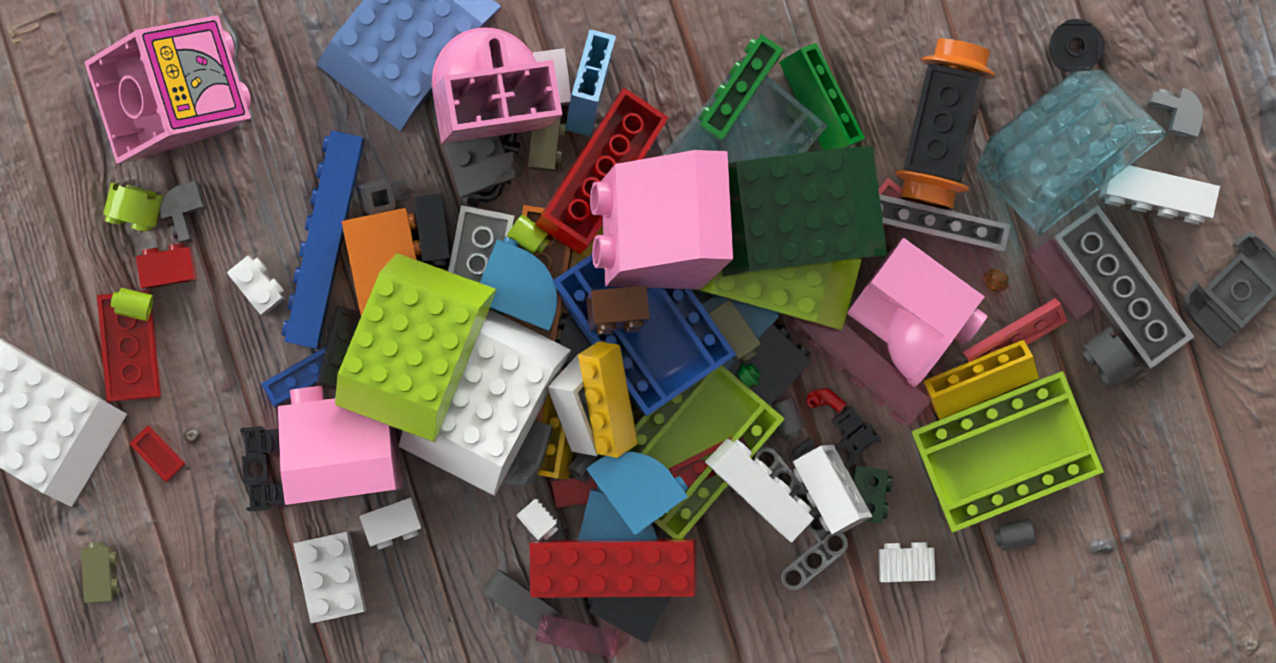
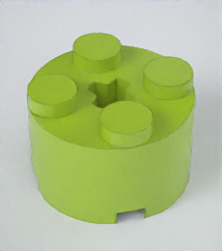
(132, 206)

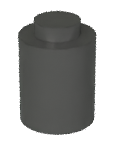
(792, 422)
(1014, 535)

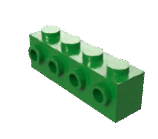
(741, 88)
(821, 95)

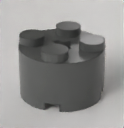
(1111, 358)

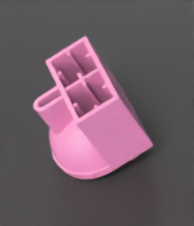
(492, 87)
(917, 309)

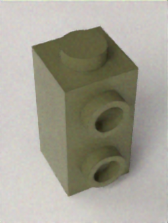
(544, 147)
(735, 331)
(98, 572)

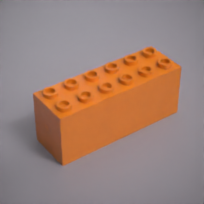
(374, 242)

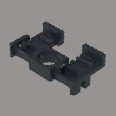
(854, 431)
(259, 491)

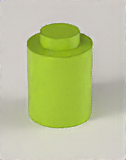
(529, 235)
(132, 304)

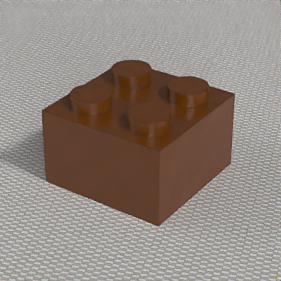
(618, 309)

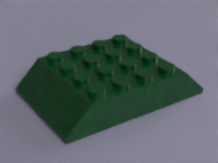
(804, 210)

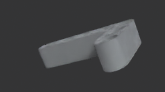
(821, 536)

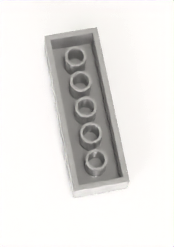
(1122, 287)

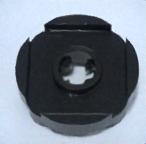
(1086, 57)

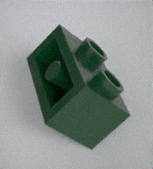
(872, 486)

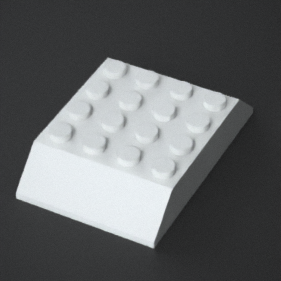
(493, 403)
(50, 426)

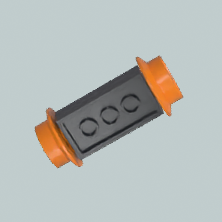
(944, 123)

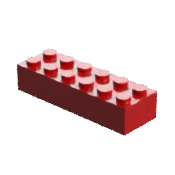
(620, 137)
(613, 568)

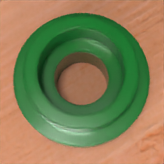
(749, 374)

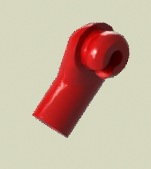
(825, 397)

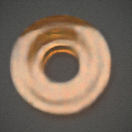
(995, 280)

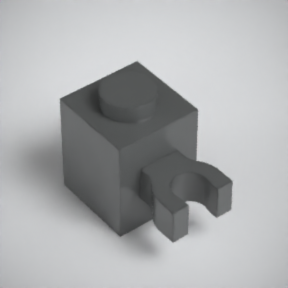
(380, 195)

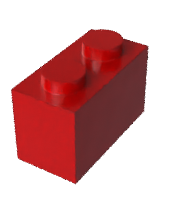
(166, 267)

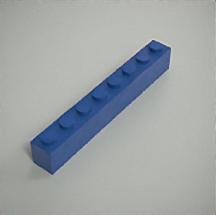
(324, 239)

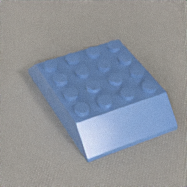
(391, 49)

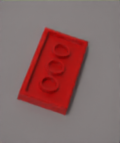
(128, 354)

